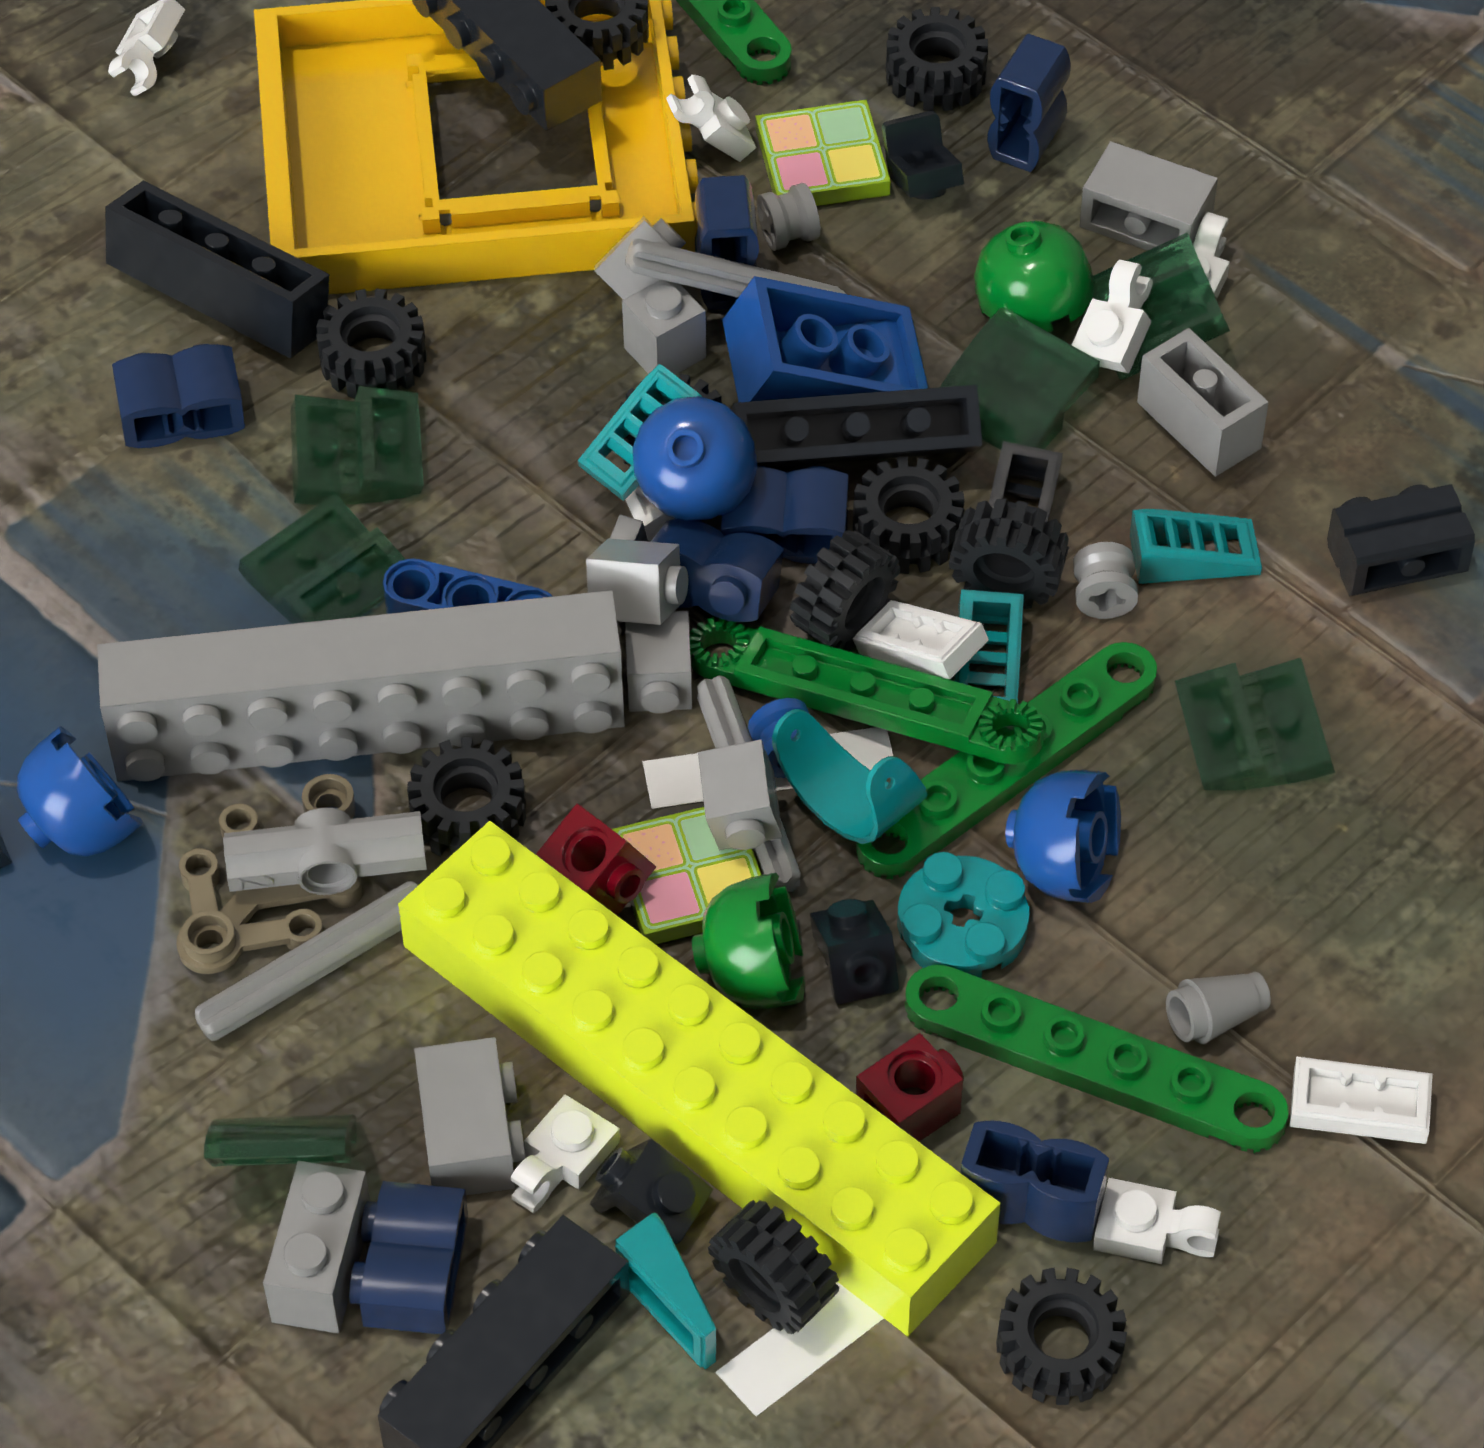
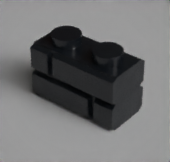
(1400, 538)

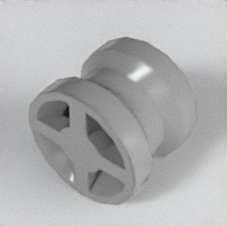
(788, 216)
(1105, 580)

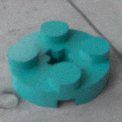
(967, 883)

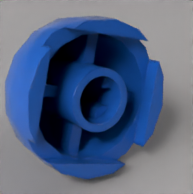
(694, 459)
(72, 799)
(1065, 832)

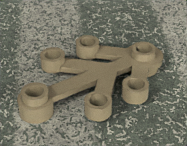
(229, 924)

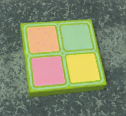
(825, 148)
(686, 873)

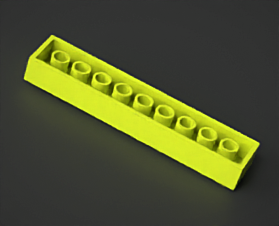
(699, 1074)

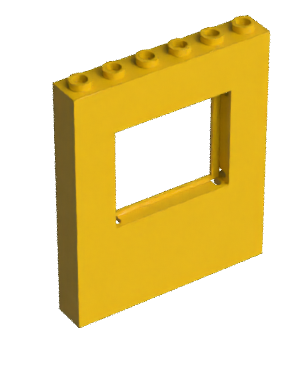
(358, 165)

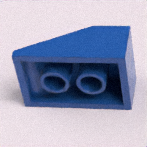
(818, 343)

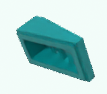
(654, 388)
(1175, 563)
(994, 609)
(666, 1288)

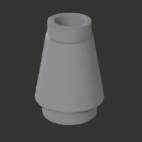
(1213, 1005)

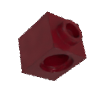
(596, 859)
(918, 1066)

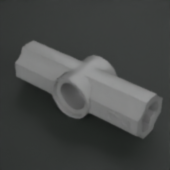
(324, 851)

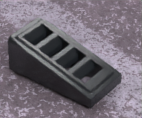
(1029, 464)

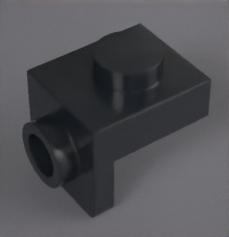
(918, 157)
(856, 950)
(651, 1182)

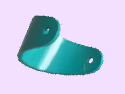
(839, 787)

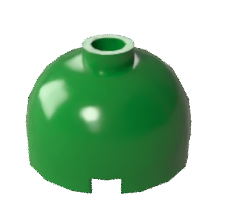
(1034, 273)
(751, 943)

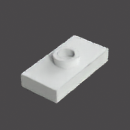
(920, 639)
(1361, 1100)

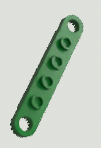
(738, 31)
(867, 690)
(974, 787)
(1096, 1058)

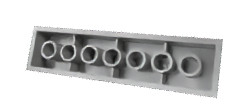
(361, 685)

